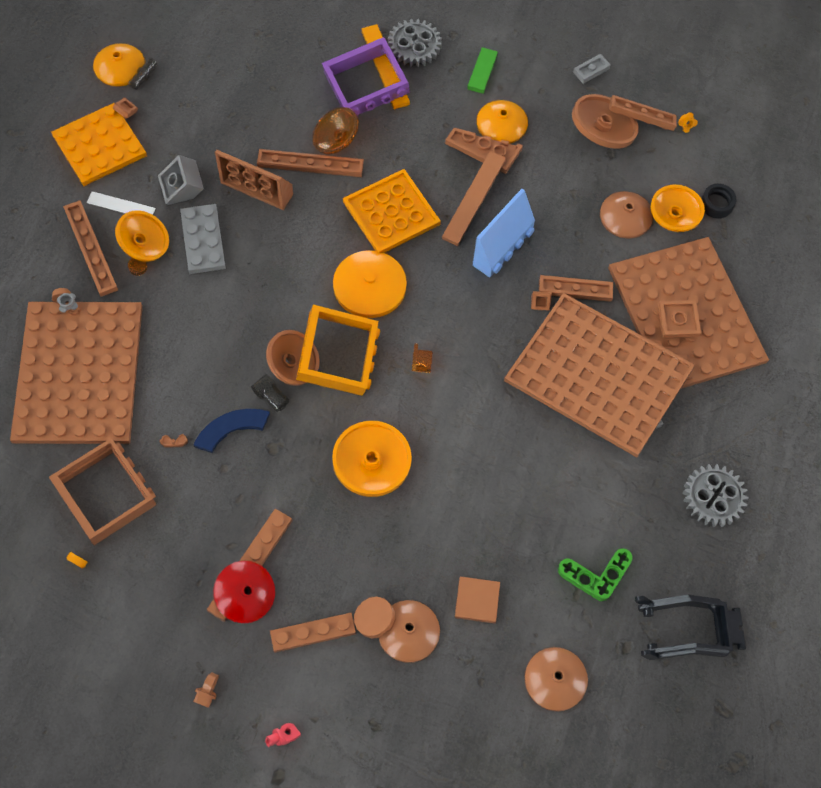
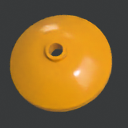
(117, 64)
(502, 121)
(678, 201)
(147, 230)

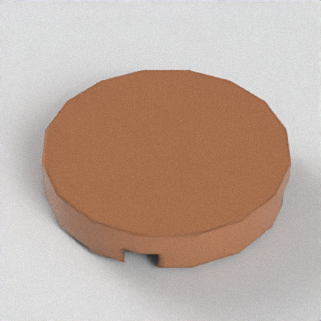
(374, 617)

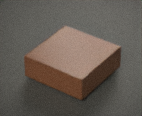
(125, 108)

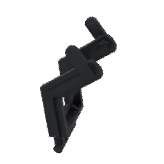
(725, 621)

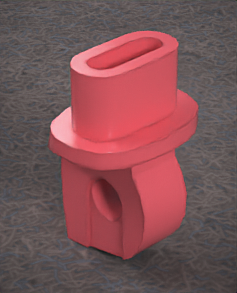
(279, 736)

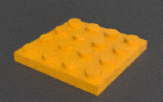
(98, 144)
(391, 211)

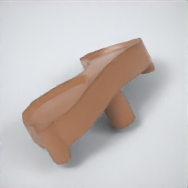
(180, 441)

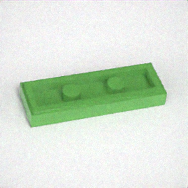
(482, 70)

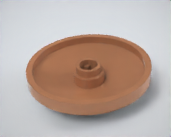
(603, 126)

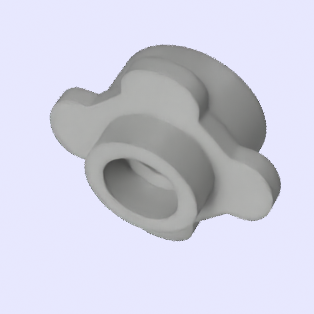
(66, 297)

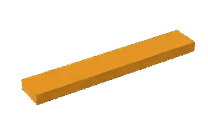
(384, 66)

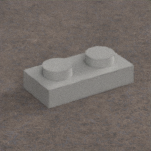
(591, 68)

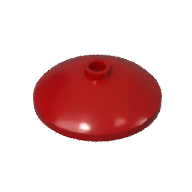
(230, 594)

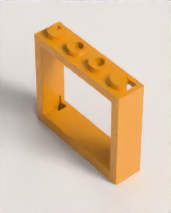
(331, 381)

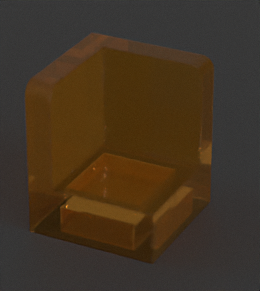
(421, 360)

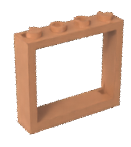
(86, 462)

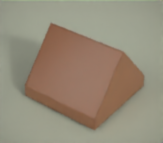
(540, 300)

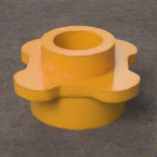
(684, 119)

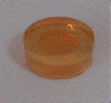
(137, 267)

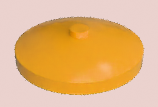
(369, 284)
(371, 458)

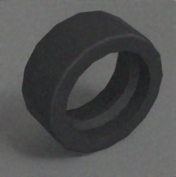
(724, 191)

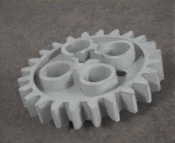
(414, 42)
(731, 506)

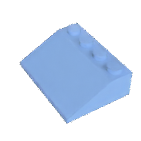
(504, 235)

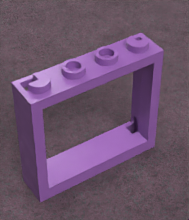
(357, 57)

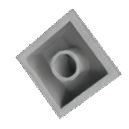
(180, 180)

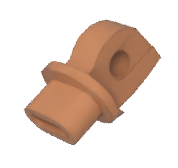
(205, 694)

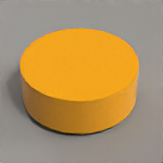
(76, 560)

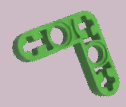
(596, 581)

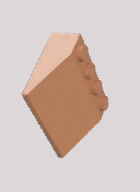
(253, 180)

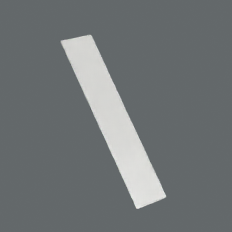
(117, 204)

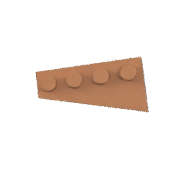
(479, 147)

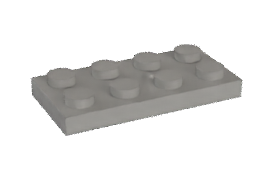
(202, 239)

